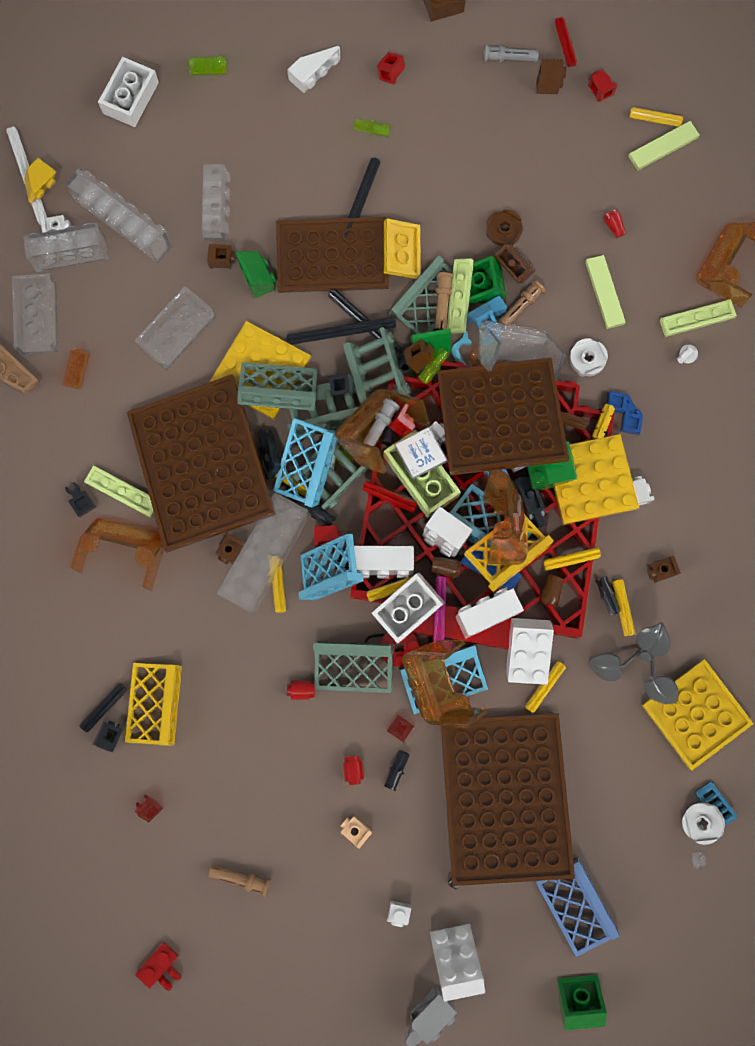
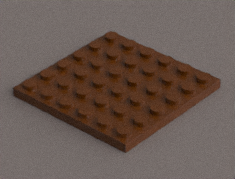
(502, 416)

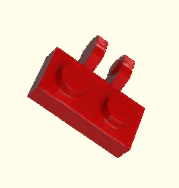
(157, 965)

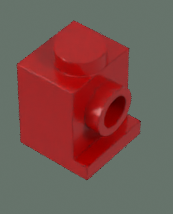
(390, 67)
(602, 85)
(325, 534)

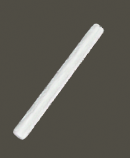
(23, 165)

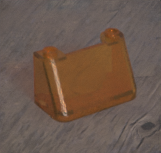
(509, 536)

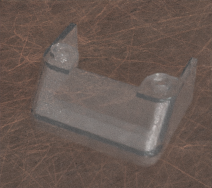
(515, 344)

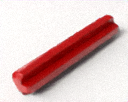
(565, 41)
(389, 496)

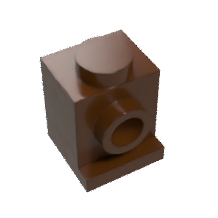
(216, 252)
(419, 355)
(236, 545)
(670, 566)

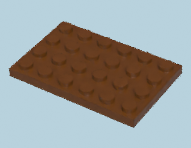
(319, 257)

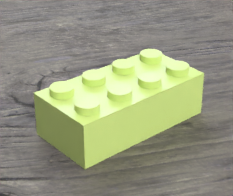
(429, 489)

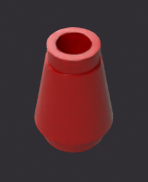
(615, 223)

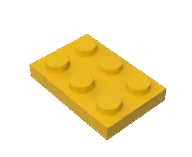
(402, 249)

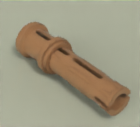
(443, 292)
(527, 297)
(249, 883)

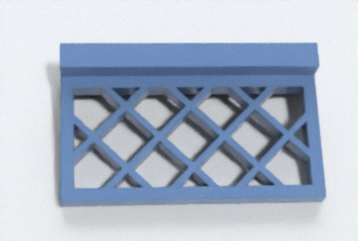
(595, 904)

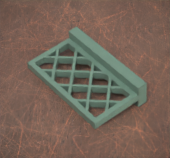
(415, 292)
(277, 396)
(353, 649)

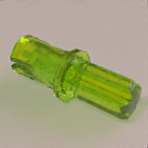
(371, 127)
(433, 366)

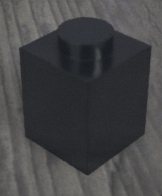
(341, 385)

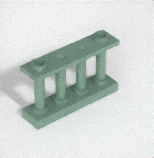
(359, 369)
(330, 421)
(332, 501)

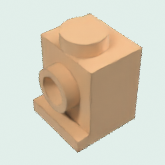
(363, 834)

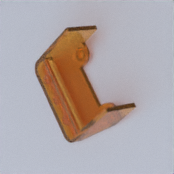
(716, 270)
(357, 426)
(146, 542)
(434, 689)

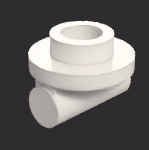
(687, 354)

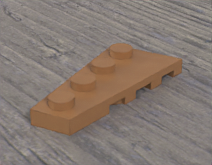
(14, 373)

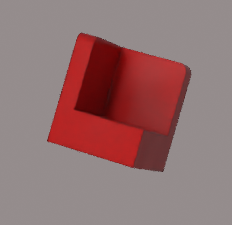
(401, 422)

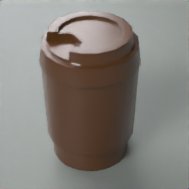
(446, 567)
(551, 590)

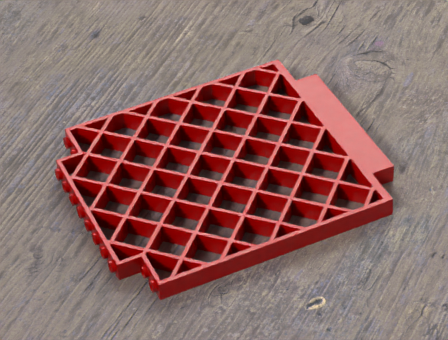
(499, 634)

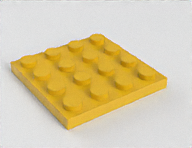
(260, 347)
(602, 483)
(702, 717)

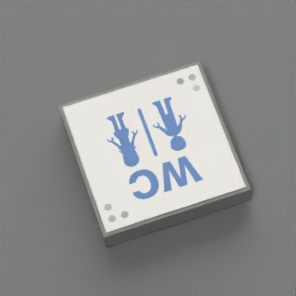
(420, 453)

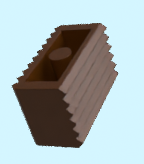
(550, 76)
(514, 263)

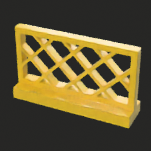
(508, 571)
(169, 709)

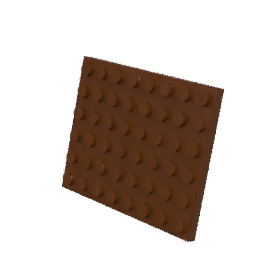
(200, 463)
(507, 801)

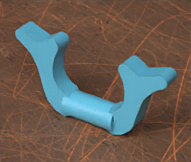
(455, 349)

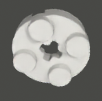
(592, 348)
(697, 832)

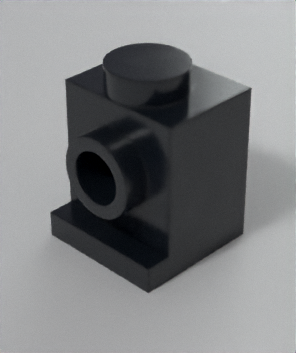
(108, 744)

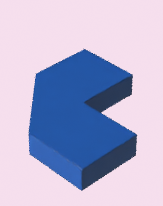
(632, 416)

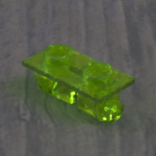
(207, 66)

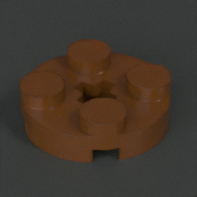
(503, 218)

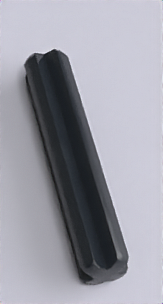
(103, 707)

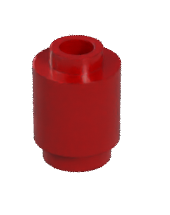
(301, 689)
(353, 770)

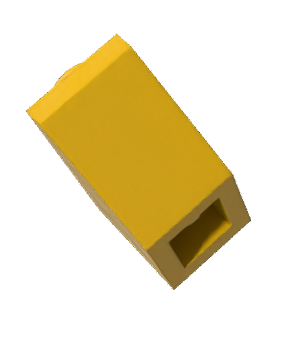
(37, 179)

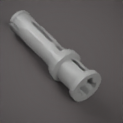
(502, 53)
(383, 419)

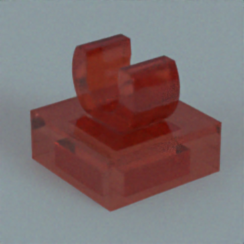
(400, 728)
(148, 809)

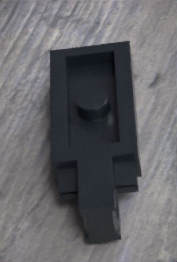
(268, 453)
(532, 501)

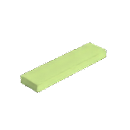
(664, 145)
(605, 292)
(460, 295)
(698, 318)
(120, 490)

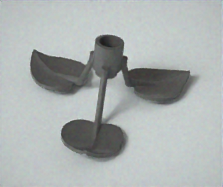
(653, 642)

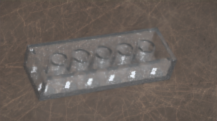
(118, 214)
(263, 554)

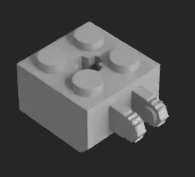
(430, 1018)

